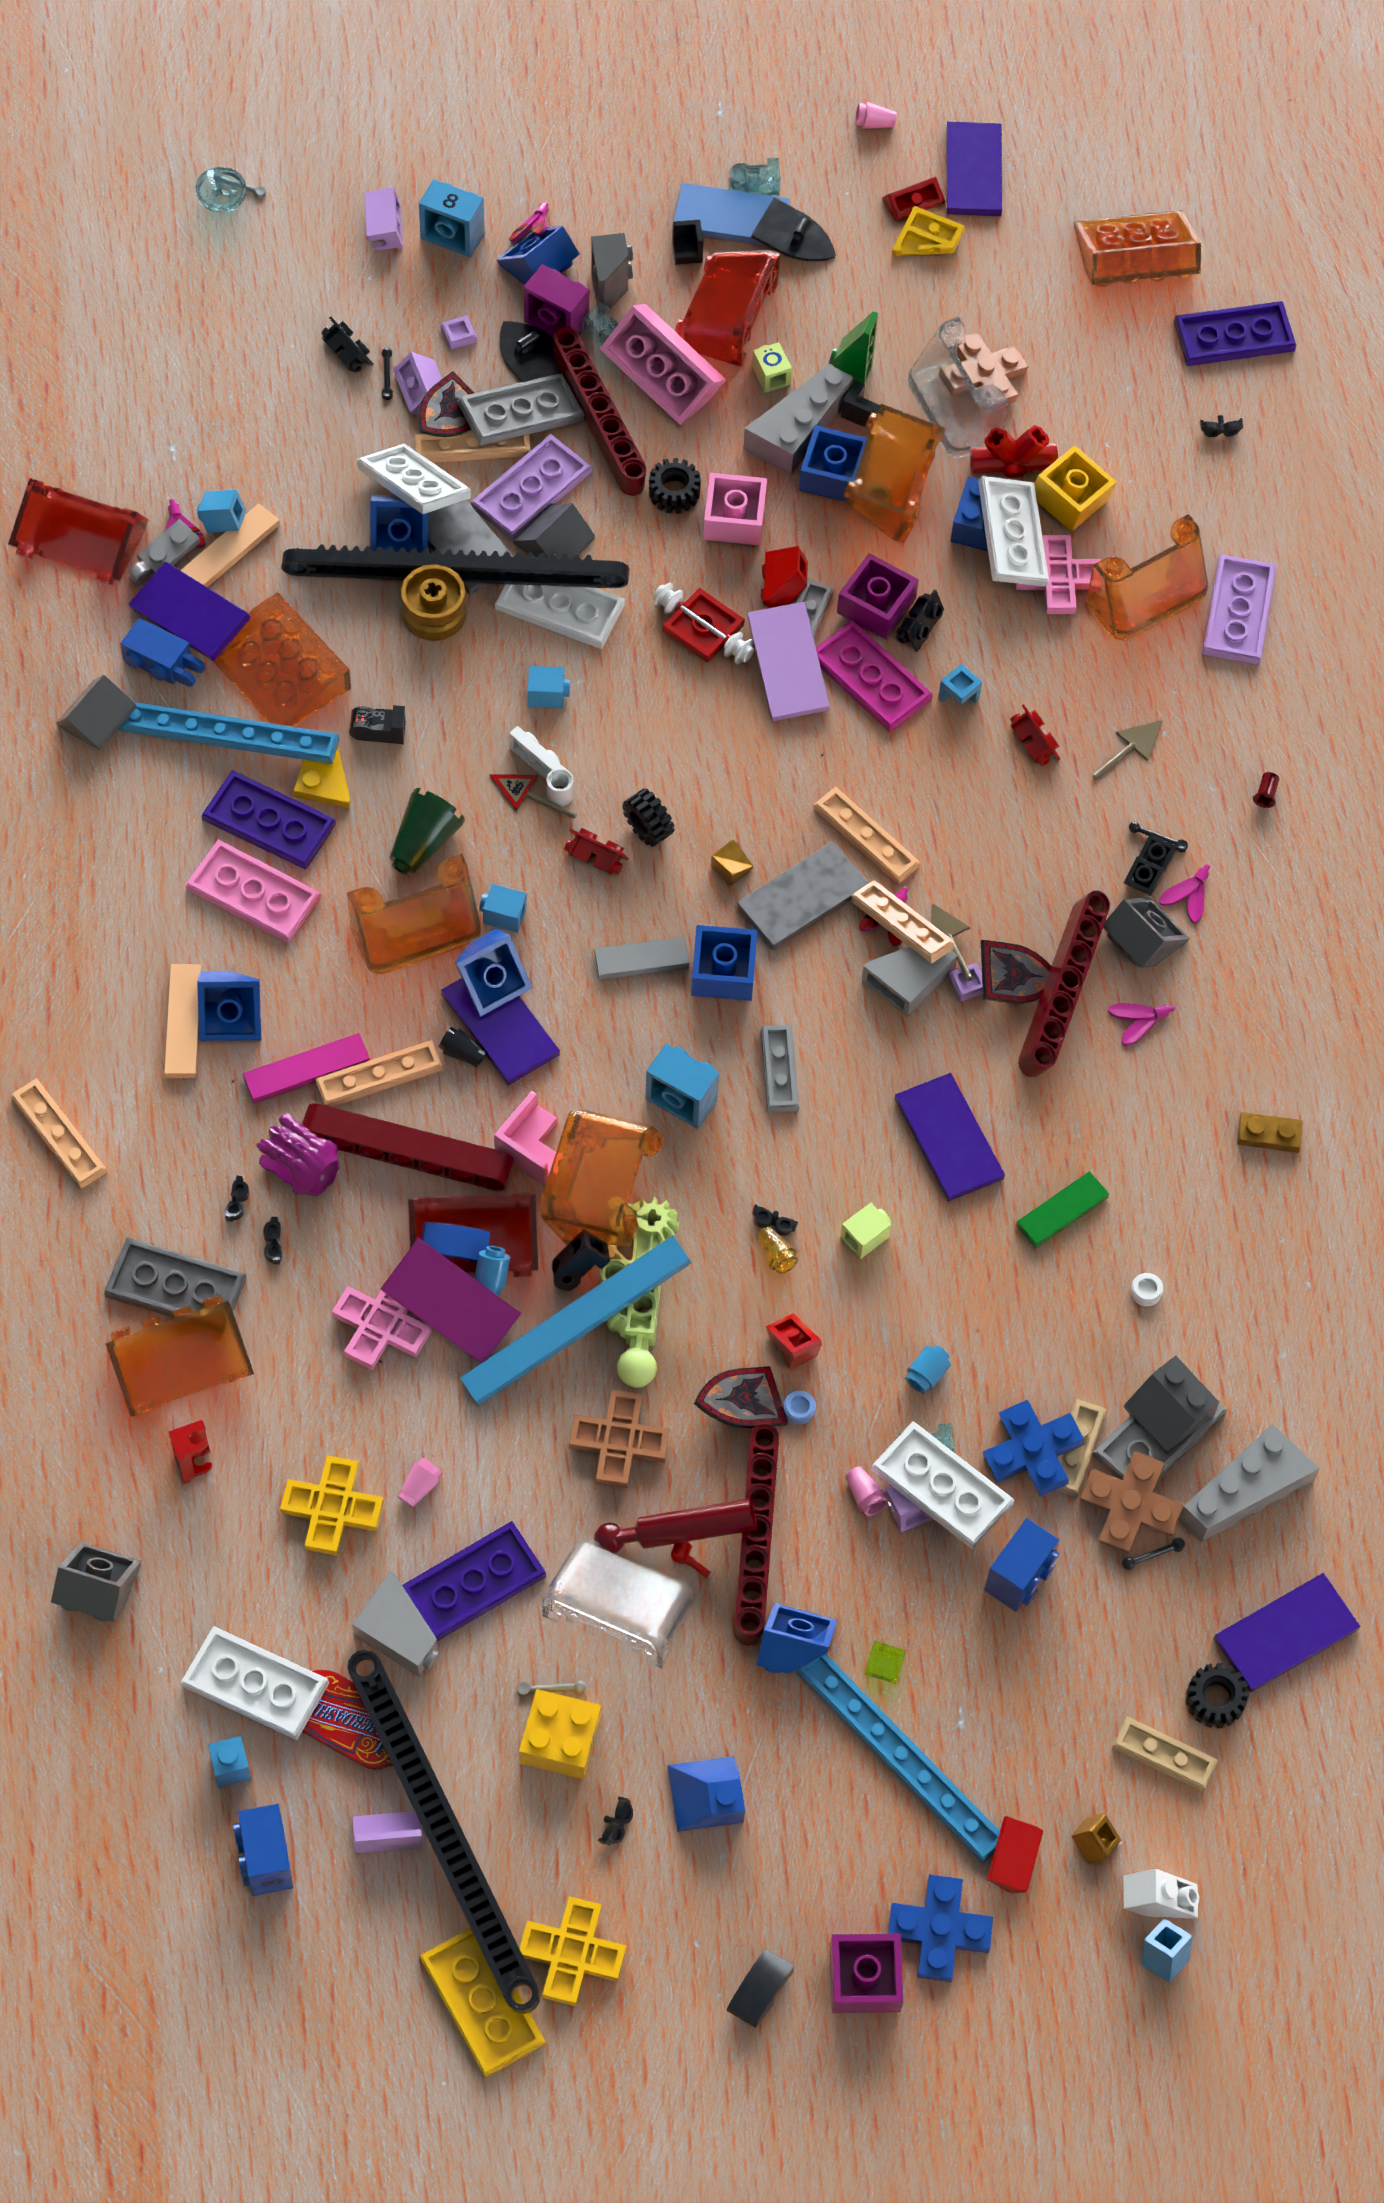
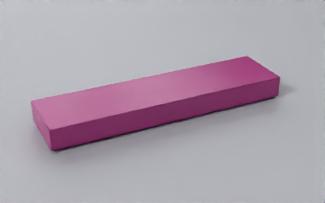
(304, 1068)

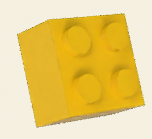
(1073, 488)
(560, 1734)

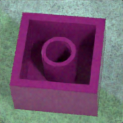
(554, 301)
(877, 596)
(866, 1973)

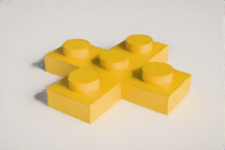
(331, 1505)
(572, 1951)

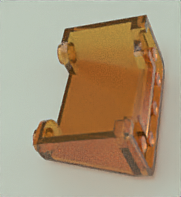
(893, 470)
(1143, 596)
(415, 924)
(596, 1176)

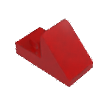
(795, 1340)

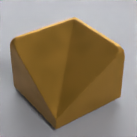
(731, 862)
(1096, 1838)

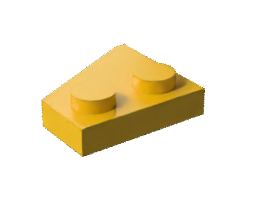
(323, 783)

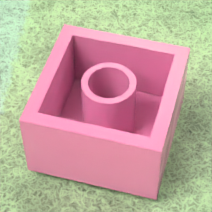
(735, 509)

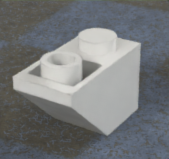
(1160, 1895)

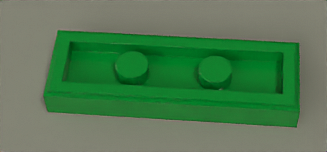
(1062, 1209)

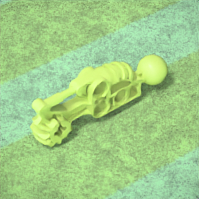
(637, 1364)

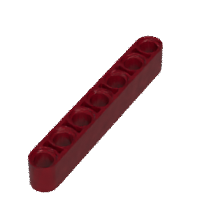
(599, 411)
(1056, 992)
(410, 1147)
(753, 1547)

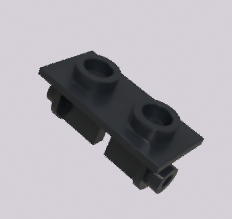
(340, 336)
(926, 612)

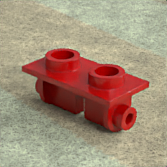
(1029, 726)
(585, 845)

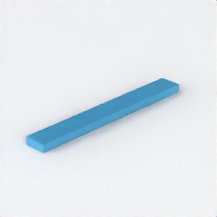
(232, 733)
(576, 1320)
(901, 1756)

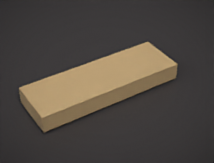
(1075, 1462)
(1165, 1753)

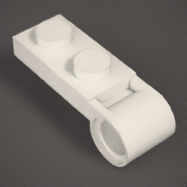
(545, 763)

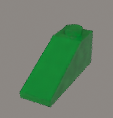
(857, 350)

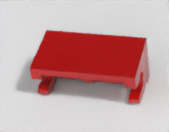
(188, 1444)

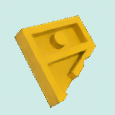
(927, 235)

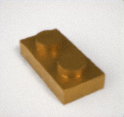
(1270, 1132)

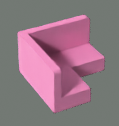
(523, 1137)

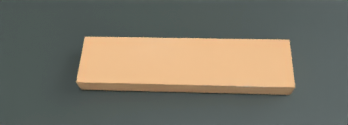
(466, 447)
(231, 546)
(866, 835)
(903, 921)
(182, 1022)
(378, 1074)
(58, 1133)

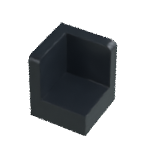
(687, 242)
(856, 407)

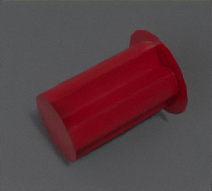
(1267, 790)

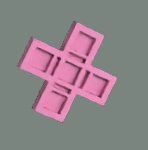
(1064, 575)
(378, 1324)

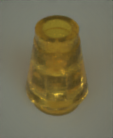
(777, 1251)

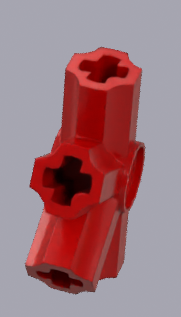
(1013, 456)

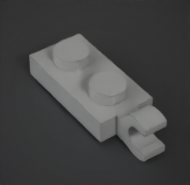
(168, 547)

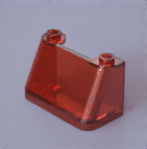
(729, 303)
(76, 531)
(506, 1216)

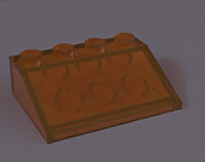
(1138, 247)
(283, 664)

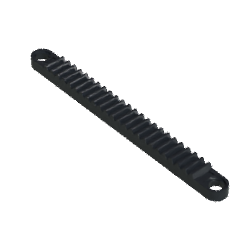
(470, 567)
(444, 1832)

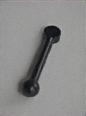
(387, 393)
(1135, 827)
(1176, 1545)

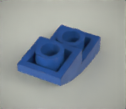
(455, 1240)

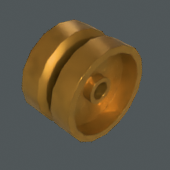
(433, 602)

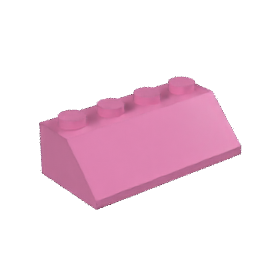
(662, 363)

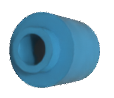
(493, 1268)
(928, 1368)

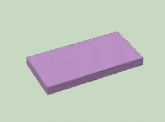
(531, 486)
(1239, 609)
(788, 661)

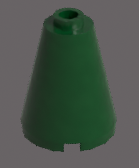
(423, 830)

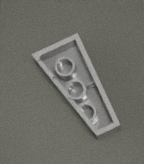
(786, 428)
(1254, 1479)

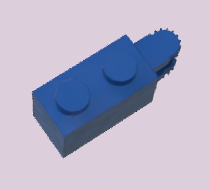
(160, 654)

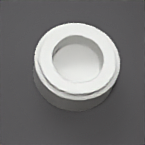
(1146, 1289)

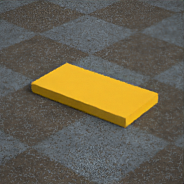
(478, 2006)

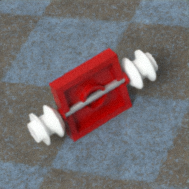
(703, 624)

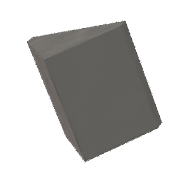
(556, 531)
(97, 712)

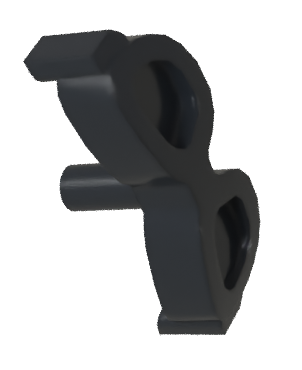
(1214, 429)
(239, 1193)
(765, 1218)
(272, 1234)
(615, 1831)

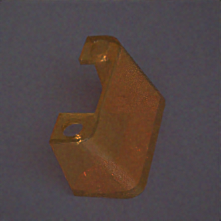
(178, 1355)

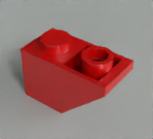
(783, 576)

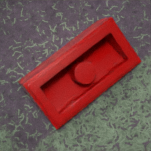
(922, 195)
(1015, 1855)

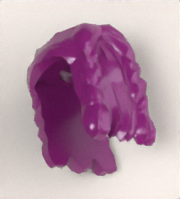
(299, 1157)

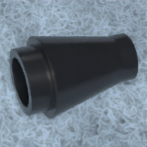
(461, 1047)

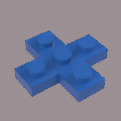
(1033, 1448)
(940, 1928)

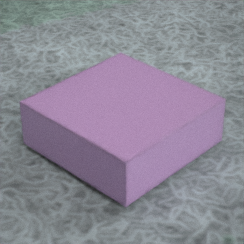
(458, 332)
(967, 989)

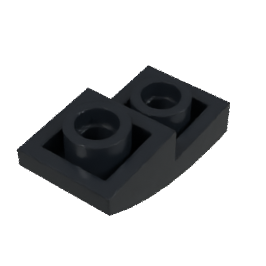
(1150, 865)
(759, 1988)

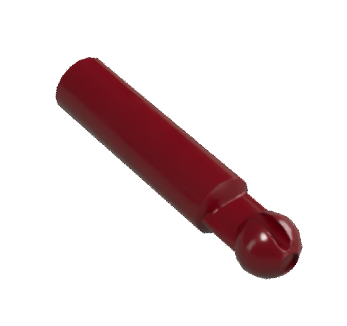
(681, 1526)

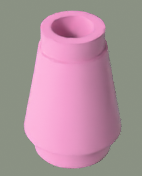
(874, 116)
(419, 1482)
(866, 1492)

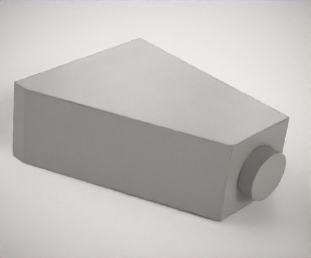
(907, 977)
(397, 1628)

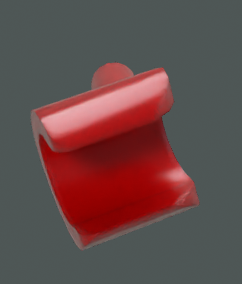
(680, 1554)

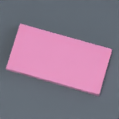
(253, 891)

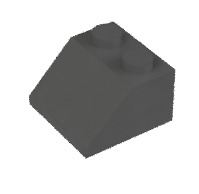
(610, 267)
(1144, 931)
(1172, 1404)
(95, 1581)

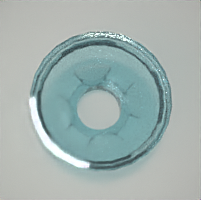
(220, 182)

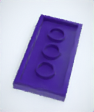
(974, 168)
(1234, 333)
(189, 611)
(268, 819)
(508, 1033)
(949, 1137)
(474, 1580)
(1287, 1632)

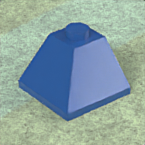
(397, 525)
(492, 971)
(228, 1006)
(793, 1639)
(706, 1793)

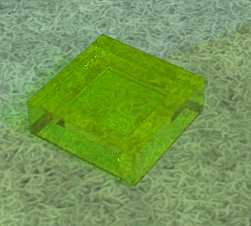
(885, 1662)

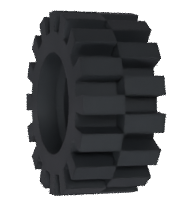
(674, 472)
(648, 817)
(1208, 1712)

